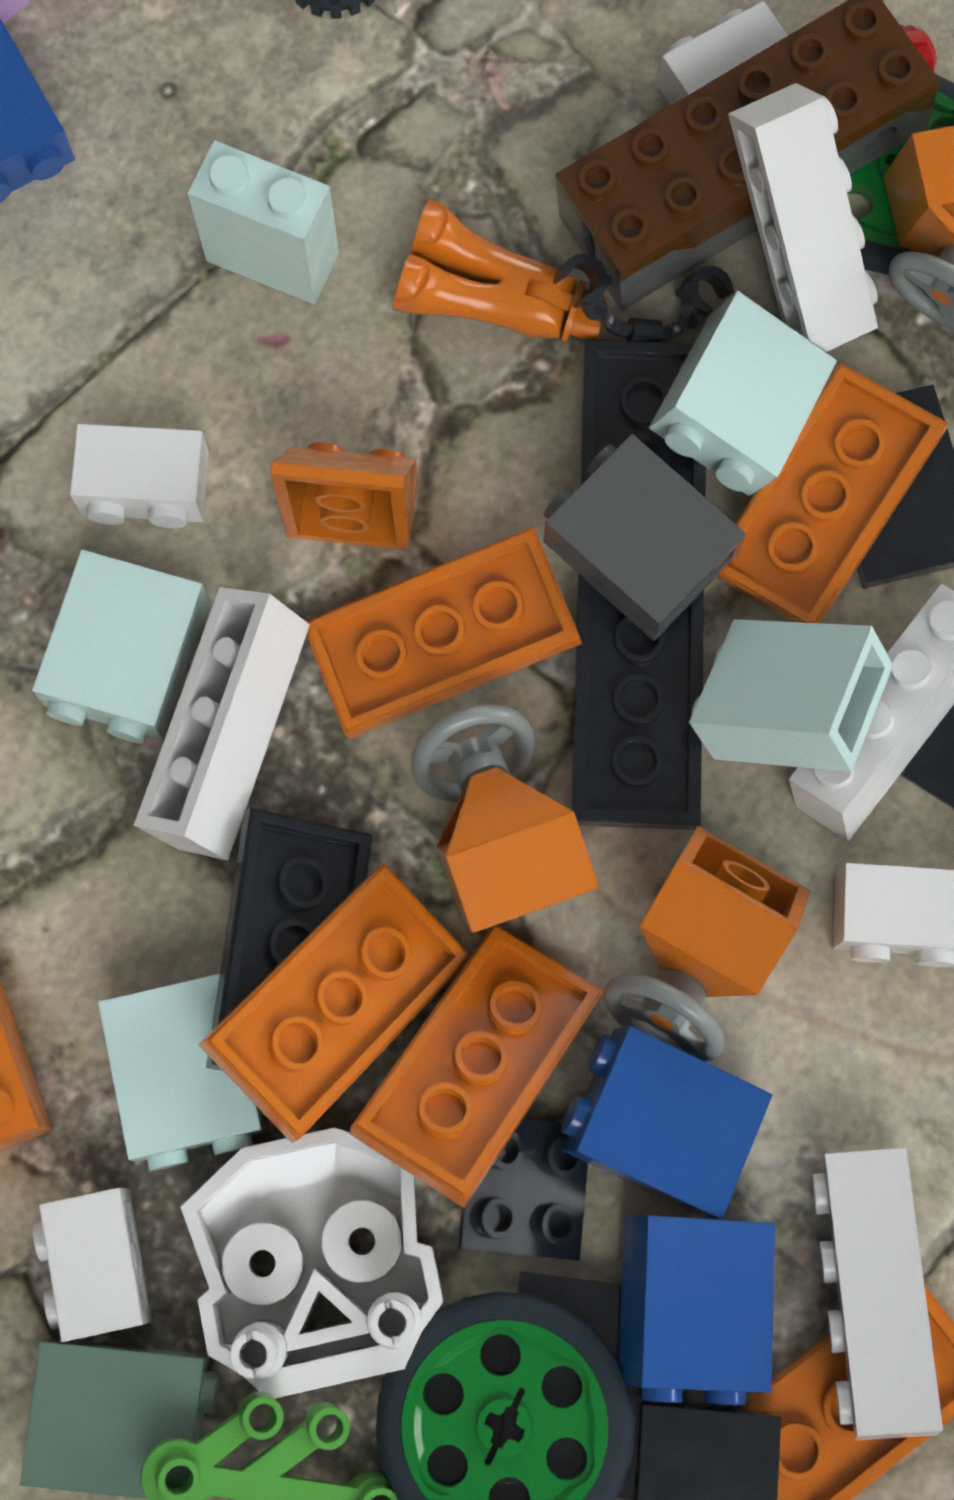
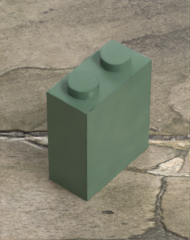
(106, 1408)

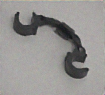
(642, 329)

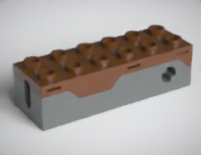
(676, 182)

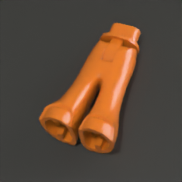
(475, 279)

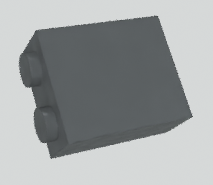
(641, 535)

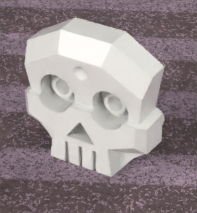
(302, 1209)

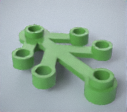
(263, 1475)

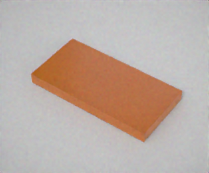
(831, 497)
(441, 633)
(335, 1003)
(477, 1065)
(817, 1452)

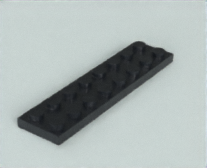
(634, 695)

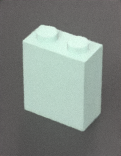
(264, 222)
(743, 395)
(121, 647)
(792, 694)
(162, 1079)

